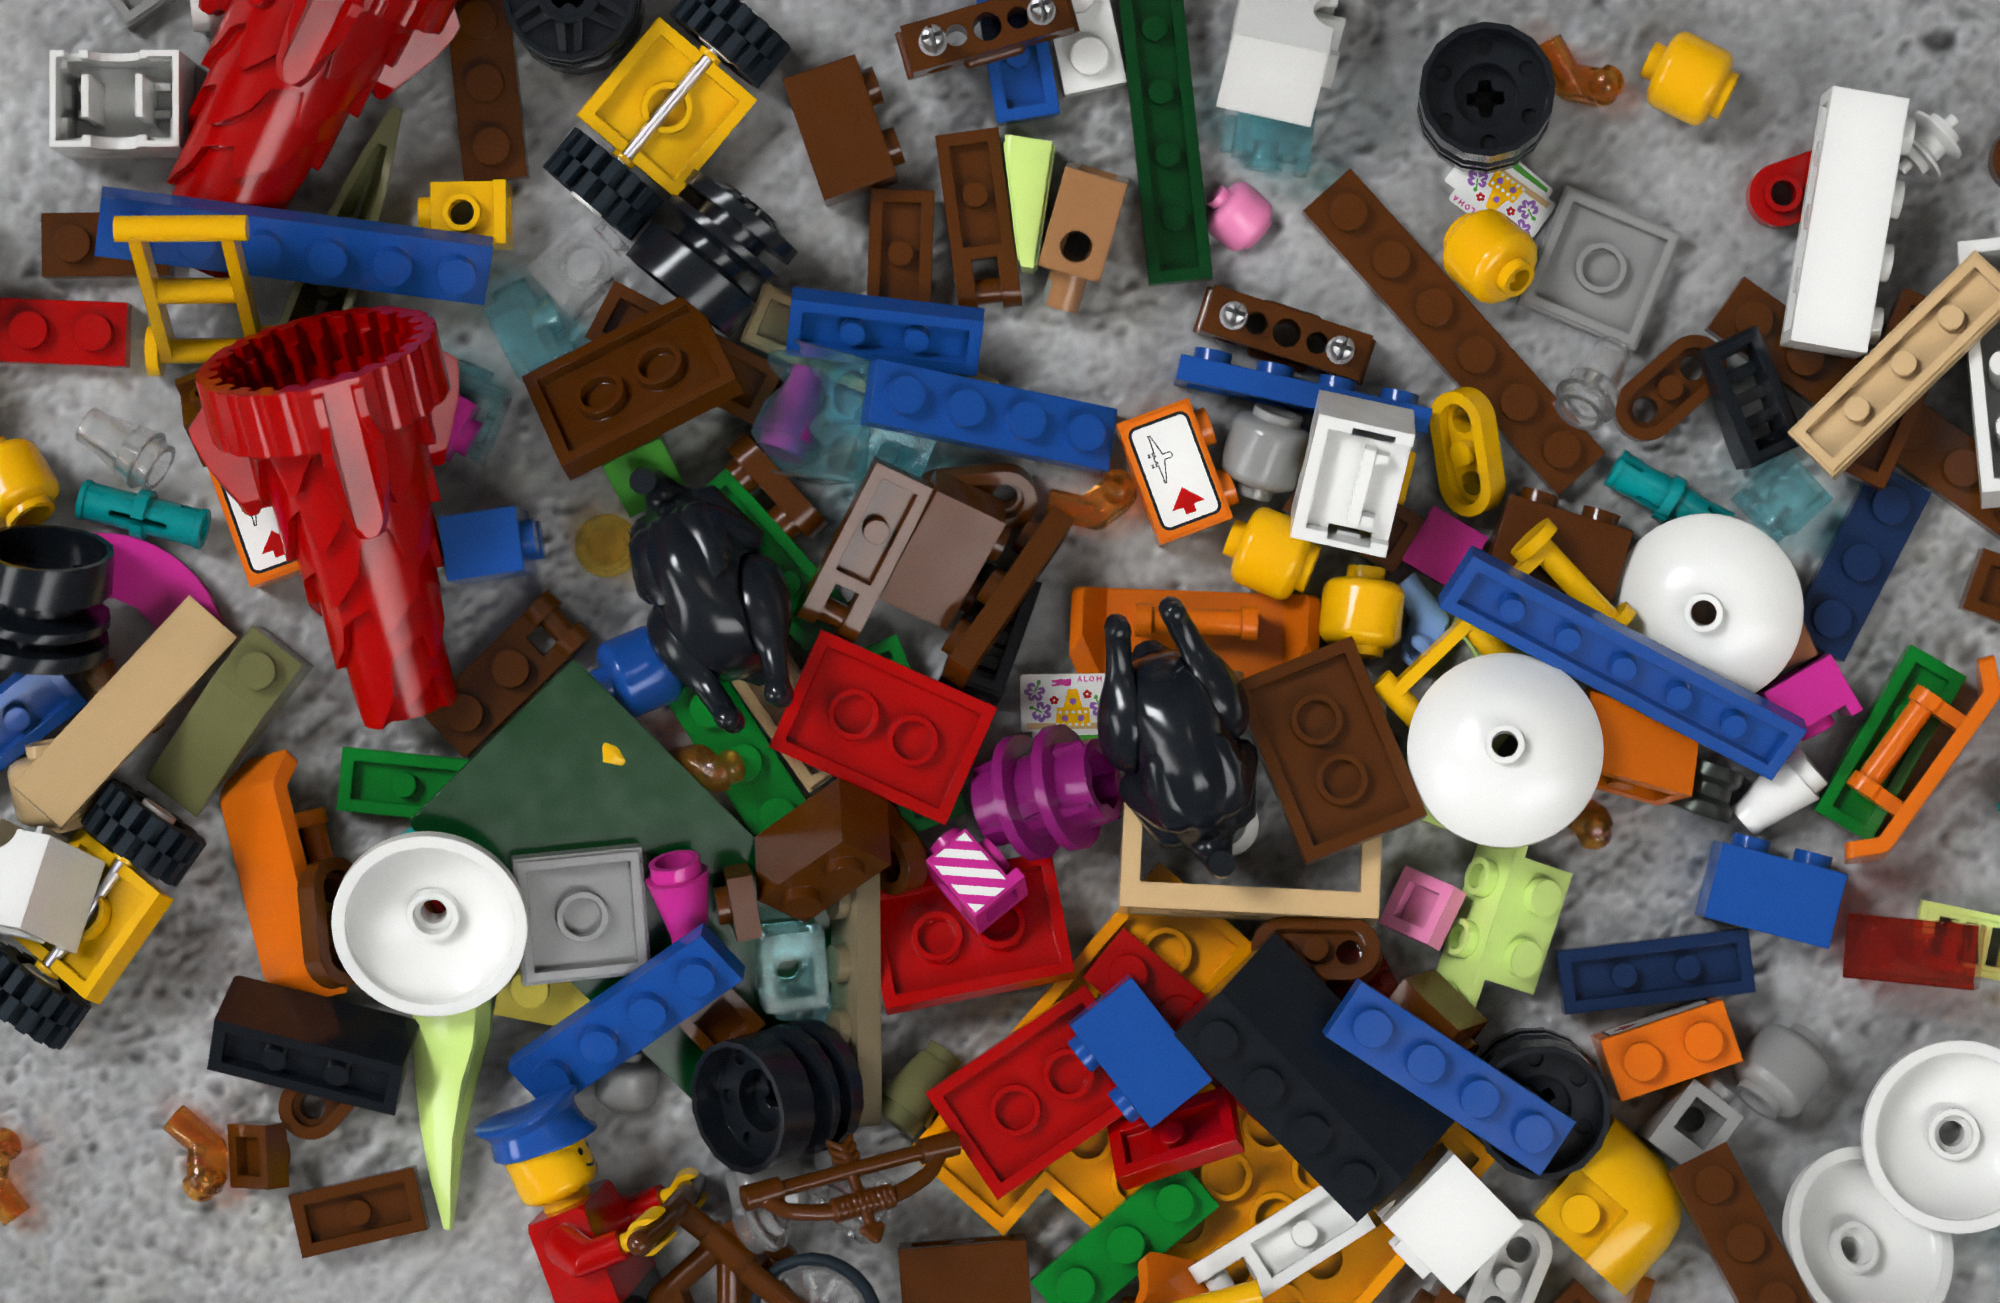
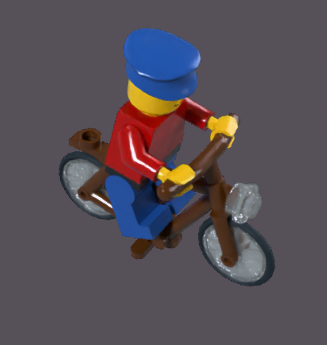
(604, 1242)

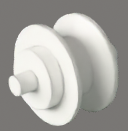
(1931, 142)

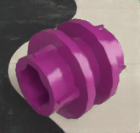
(1045, 792)

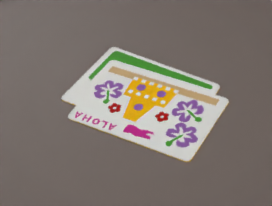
(1511, 191)
(1061, 700)

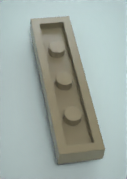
(856, 987)

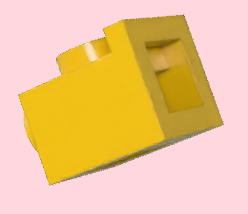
(490, 203)

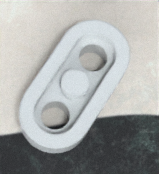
(1511, 1278)

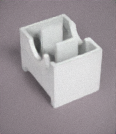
(1281, 58)
(128, 103)
(1352, 473)
(45, 886)
(1446, 1219)

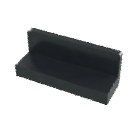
(312, 1044)

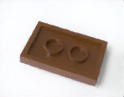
(631, 386)
(1330, 751)

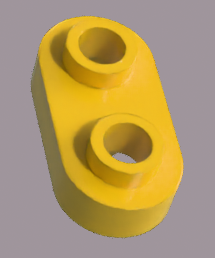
(1467, 449)

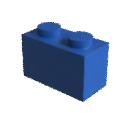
(490, 545)
(1771, 892)
(1137, 1052)

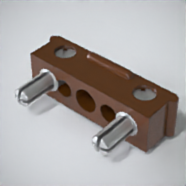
(925, 43)
(1227, 311)

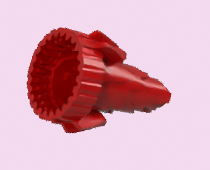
(287, 84)
(342, 438)

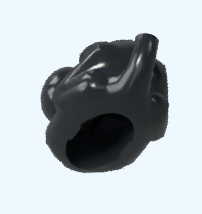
(714, 594)
(1176, 736)

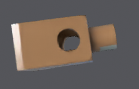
(1087, 203)

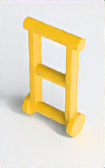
(160, 343)
(1530, 551)

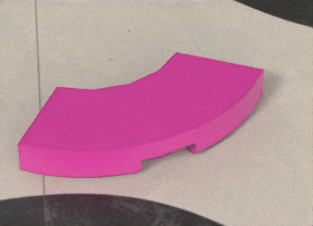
(154, 580)

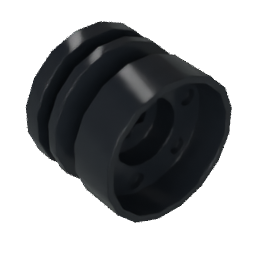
(576, 38)
(1514, 74)
(712, 251)
(54, 599)
(1569, 1083)
(776, 1095)

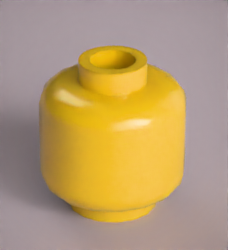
(1689, 78)
(1489, 256)
(26, 484)
(1267, 555)
(1363, 608)

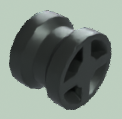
(1712, 791)

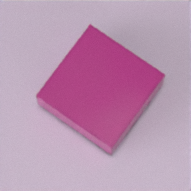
(1441, 545)

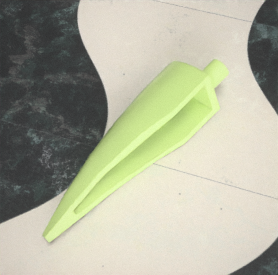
(446, 1075)

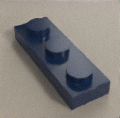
(1860, 562)
(1655, 970)

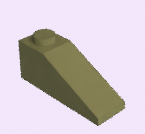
(228, 718)

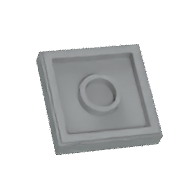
(1600, 268)
(583, 913)

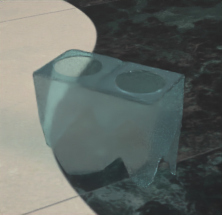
(821, 394)

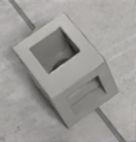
(1715, 1122)

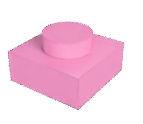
(1422, 908)

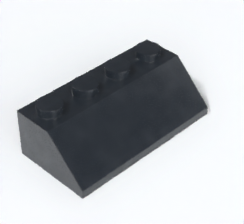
(1314, 1097)

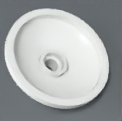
(1733, 569)
(1515, 796)
(424, 958)
(1917, 1174)
(1886, 1252)

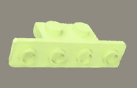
(1503, 922)

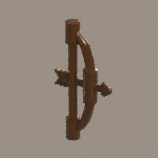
(860, 1202)

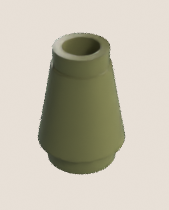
(904, 1094)

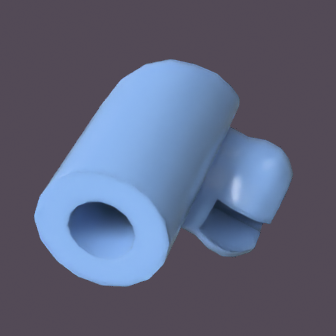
(1425, 621)

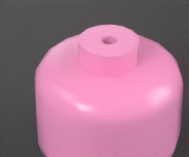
(1238, 215)

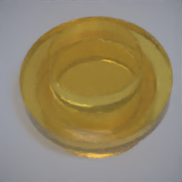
(603, 545)

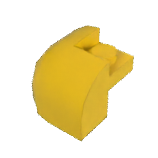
(1616, 1208)

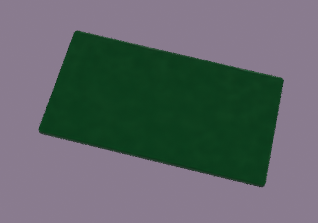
(549, 790)

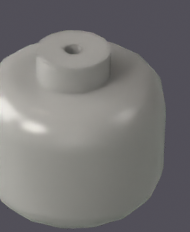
(629, 1086)

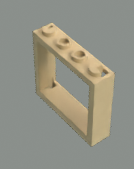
(1243, 901)

